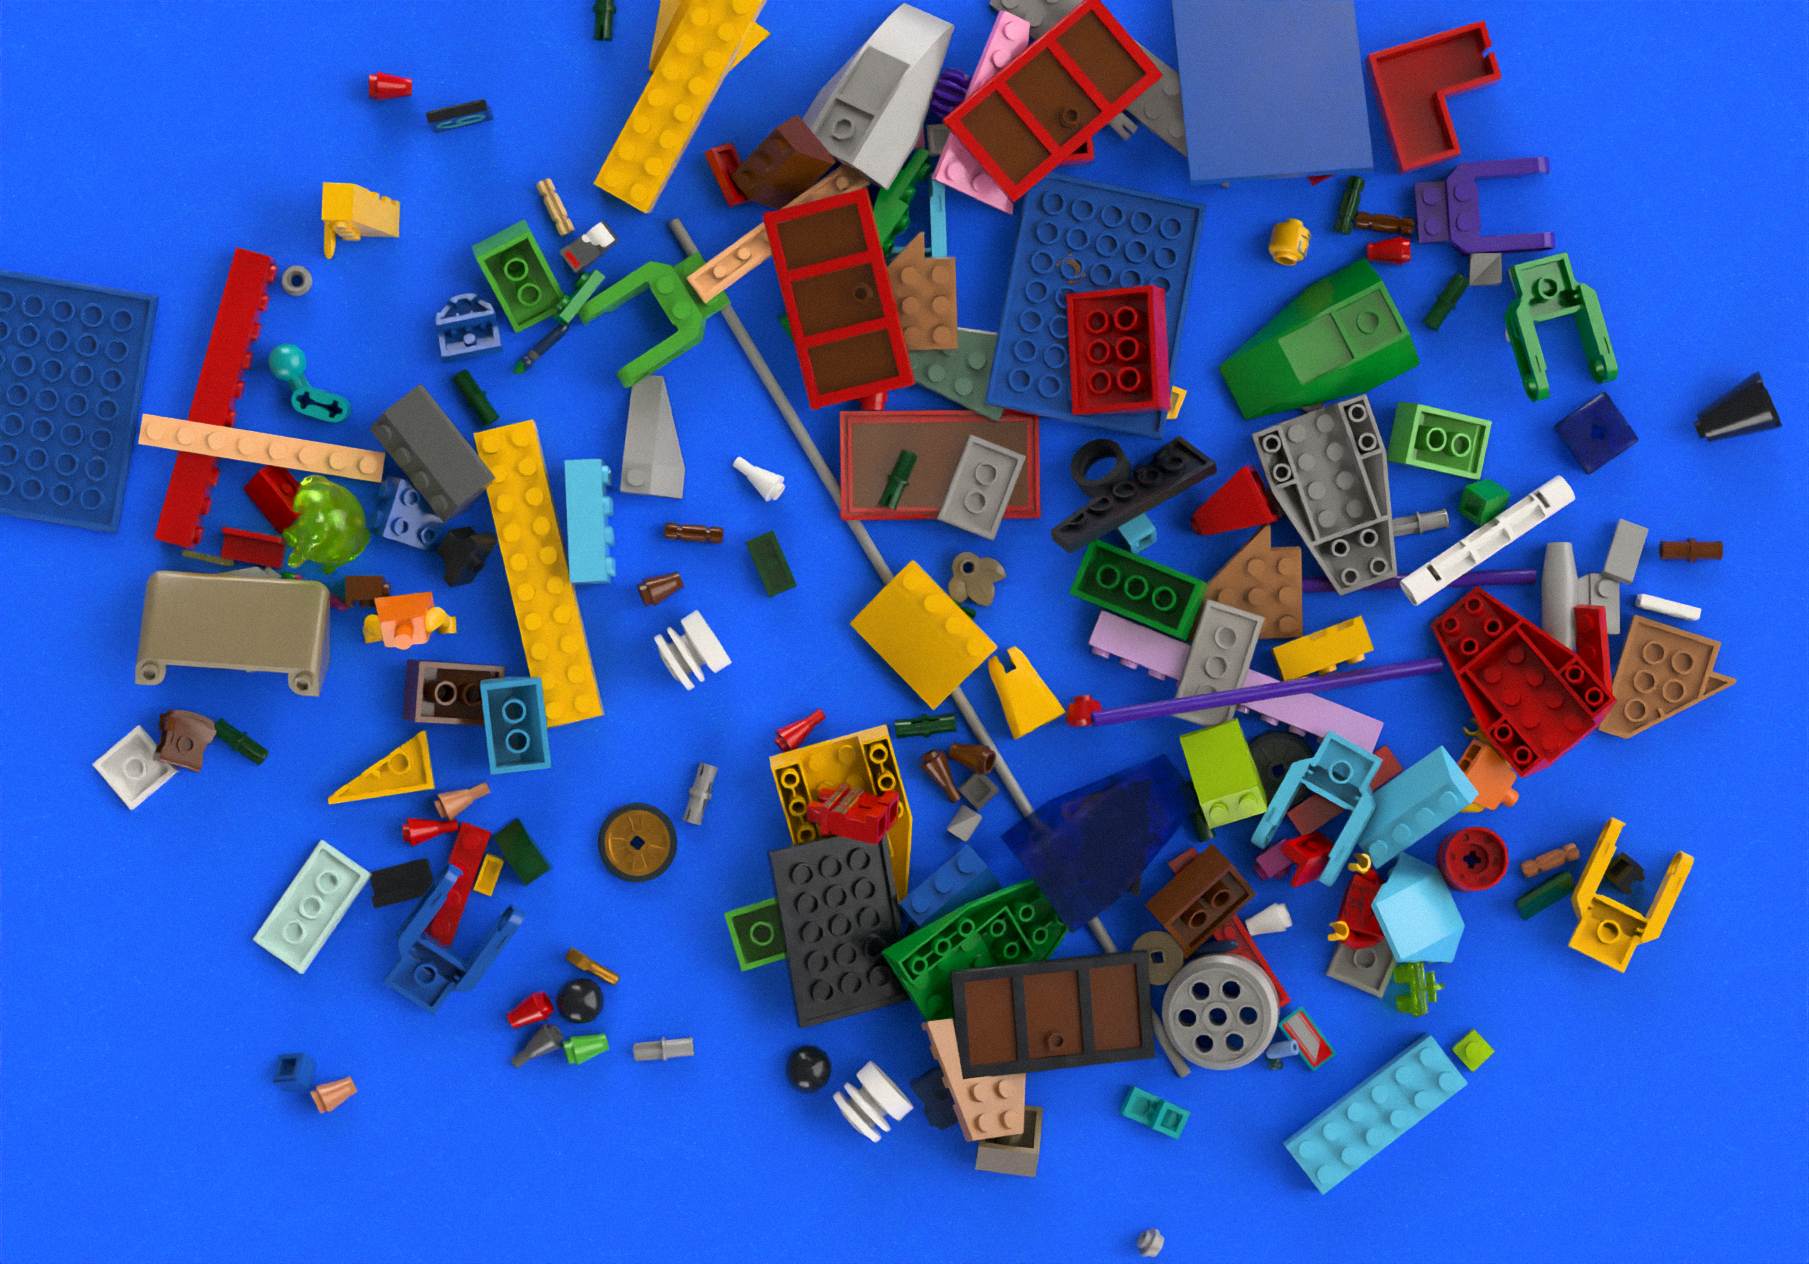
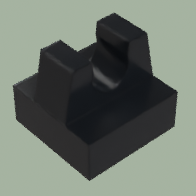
(1624, 872)

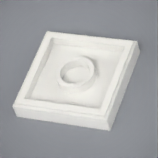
(131, 768)

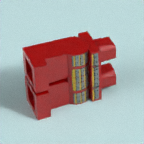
(854, 813)

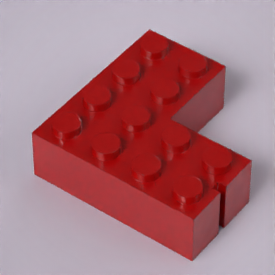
(1413, 87)

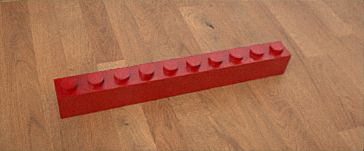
(217, 393)

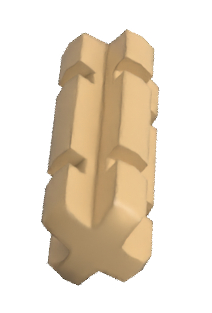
(555, 207)

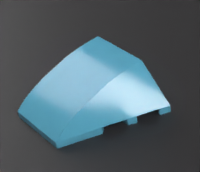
(1418, 913)

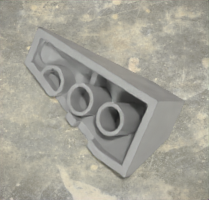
(652, 447)

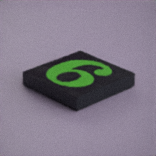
(459, 115)

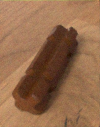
(1384, 223)
(693, 533)

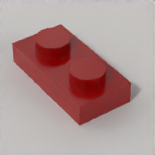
(724, 162)

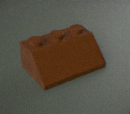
(783, 165)
(1200, 899)

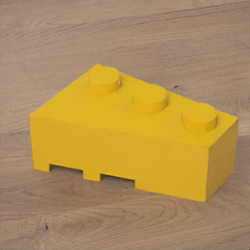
(1323, 650)

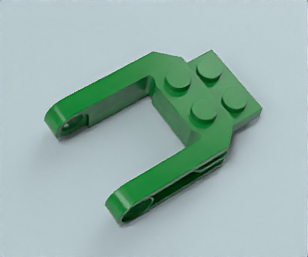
(1548, 292)

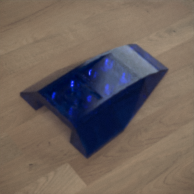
(1101, 837)

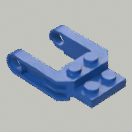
(429, 968)

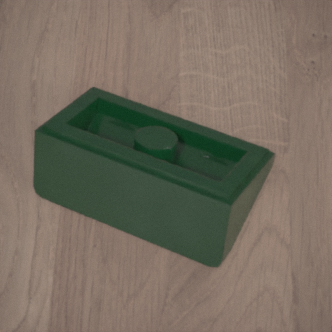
(1544, 895)

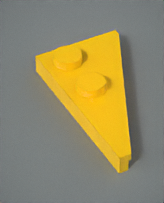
(400, 772)

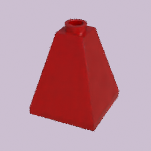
(1235, 505)

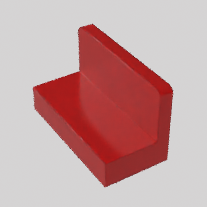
(274, 495)
(253, 547)
(1311, 855)

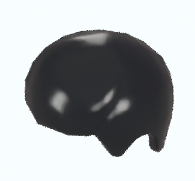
(580, 1000)
(808, 1069)

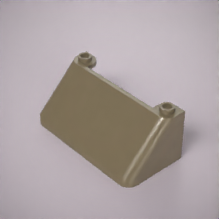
(235, 626)

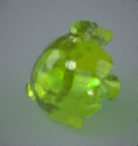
(330, 525)

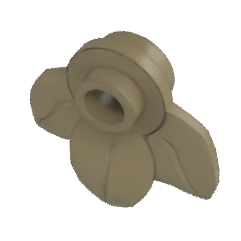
(977, 582)

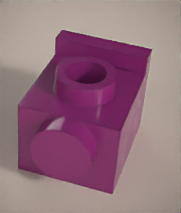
(1273, 862)

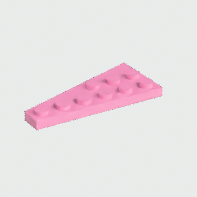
(956, 165)

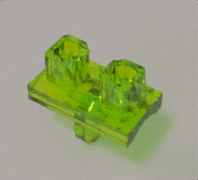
(1417, 1000)

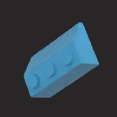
(515, 724)

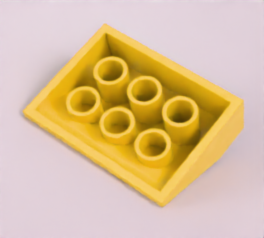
(923, 634)

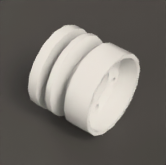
(692, 650)
(872, 1102)

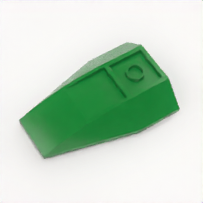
(1322, 346)

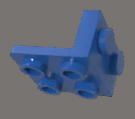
(405, 516)

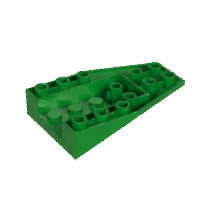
(990, 931)

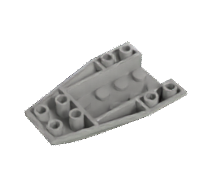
(881, 95)
(1339, 489)

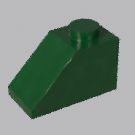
(522, 852)

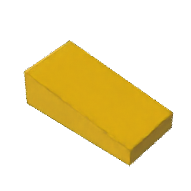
(489, 874)

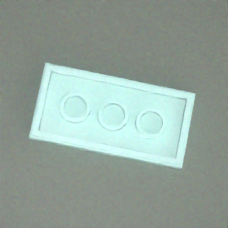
(312, 907)

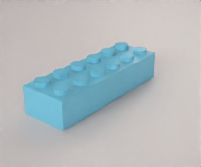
(1375, 1113)

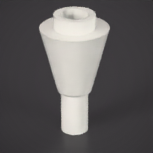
(766, 483)

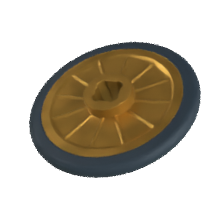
(621, 829)

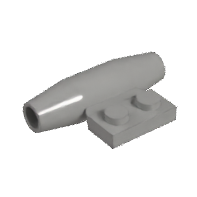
(1564, 590)

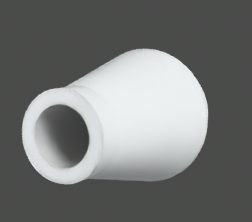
(1270, 920)

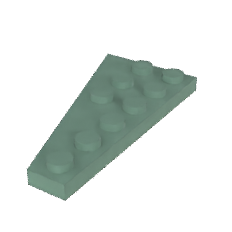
(959, 372)

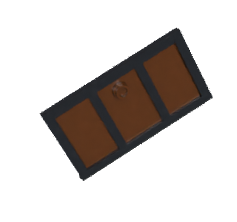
(1052, 1014)

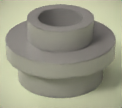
(288, 276)
(1150, 1243)

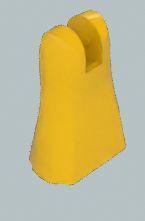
(1023, 694)

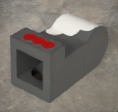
(589, 247)

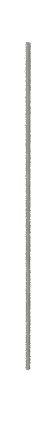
(886, 576)

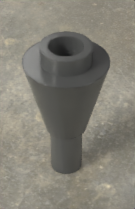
(544, 1041)

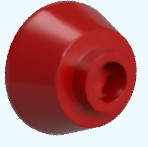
(1079, 712)

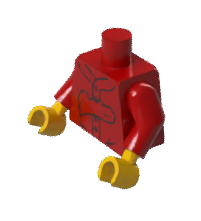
(1356, 921)

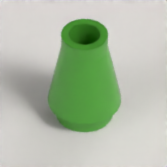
(582, 1048)

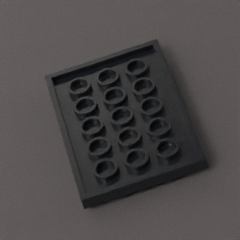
(834, 921)

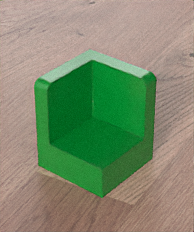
(1483, 501)

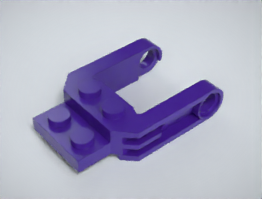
(1451, 208)

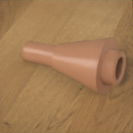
(454, 802)

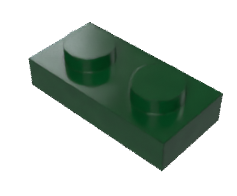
(771, 564)

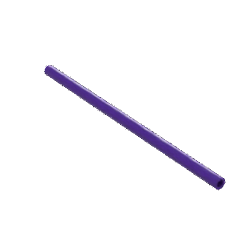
(1470, 578)
(1266, 691)

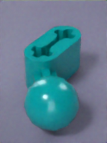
(288, 364)

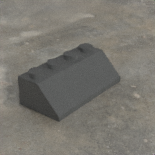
(432, 453)

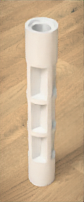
(1487, 540)

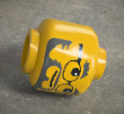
(1289, 242)

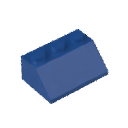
(950, 887)

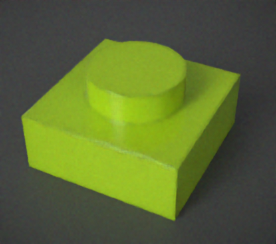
(1472, 1050)

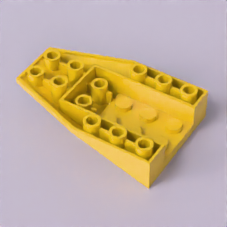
(857, 759)

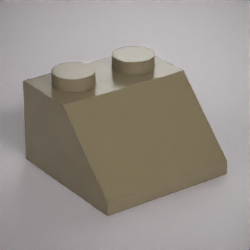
(1013, 1153)

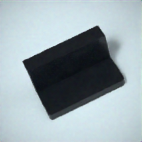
(401, 882)

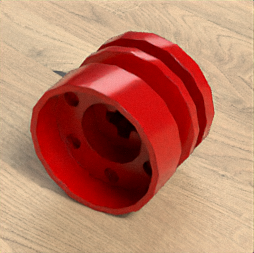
(1484, 847)

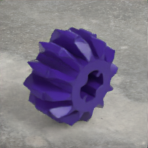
(949, 92)

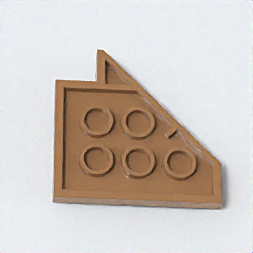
(925, 297)
(1261, 583)
(1660, 676)

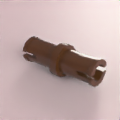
(1690, 550)

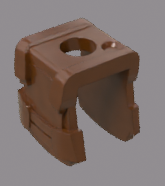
(184, 739)

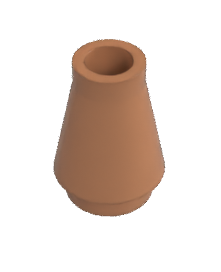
(332, 1094)

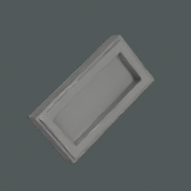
(1624, 551)

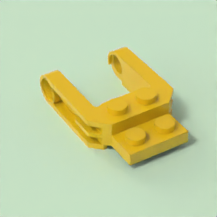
(1608, 928)

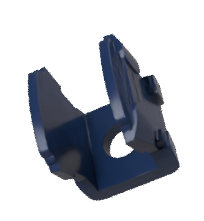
(936, 1098)

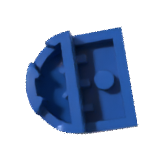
(467, 328)

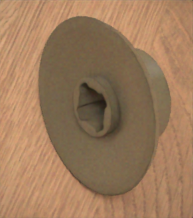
(1156, 941)

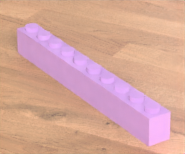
(1168, 657)

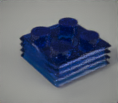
(1576, 432)

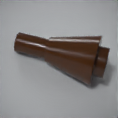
(937, 768)

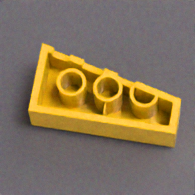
(358, 212)

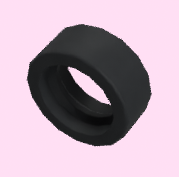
(1092, 453)

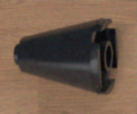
(1739, 412)

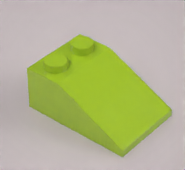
(1224, 773)

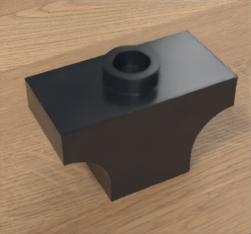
(465, 554)

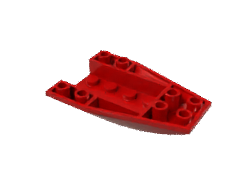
(1520, 682)

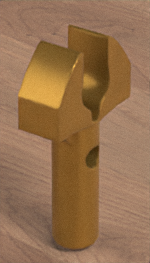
(585, 963)

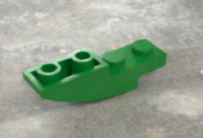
(892, 206)

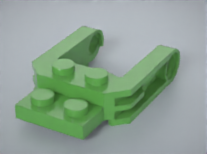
(678, 301)

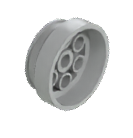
(1255, 992)

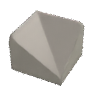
(1485, 269)
(964, 823)

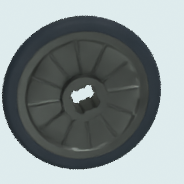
(1276, 749)

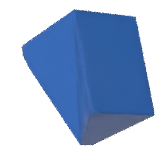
(294, 1072)

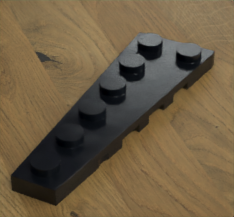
(1168, 474)

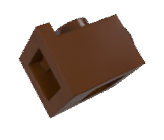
(365, 590)

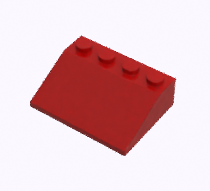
(1118, 351)

